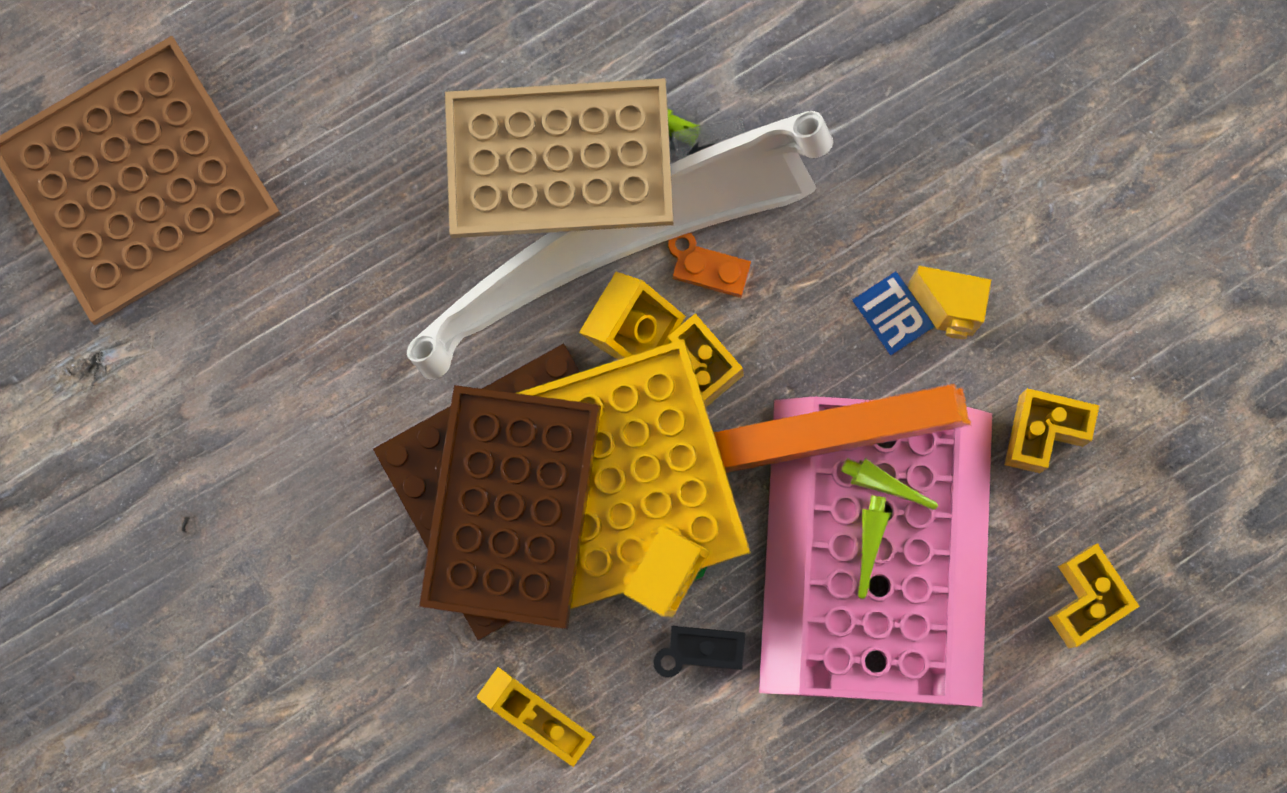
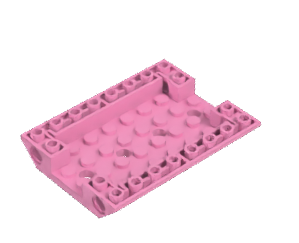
(932, 559)

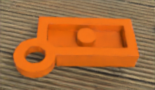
(709, 268)

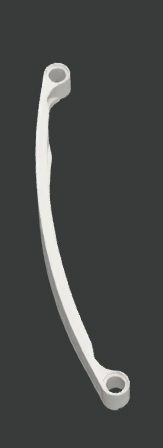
(708, 188)

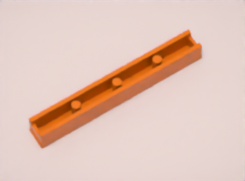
(843, 428)

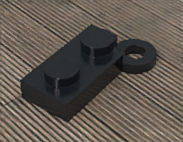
(702, 648)

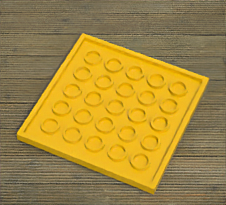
(649, 467)

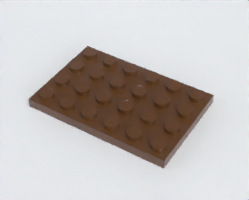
(510, 506)

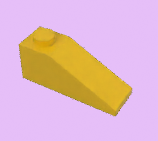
(535, 717)

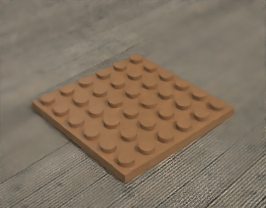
(134, 180)

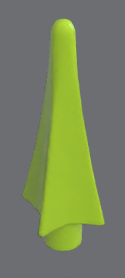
(872, 477)
(873, 528)

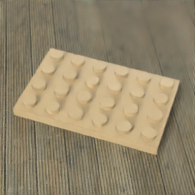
(558, 158)

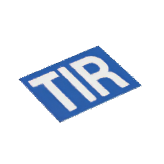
(893, 313)

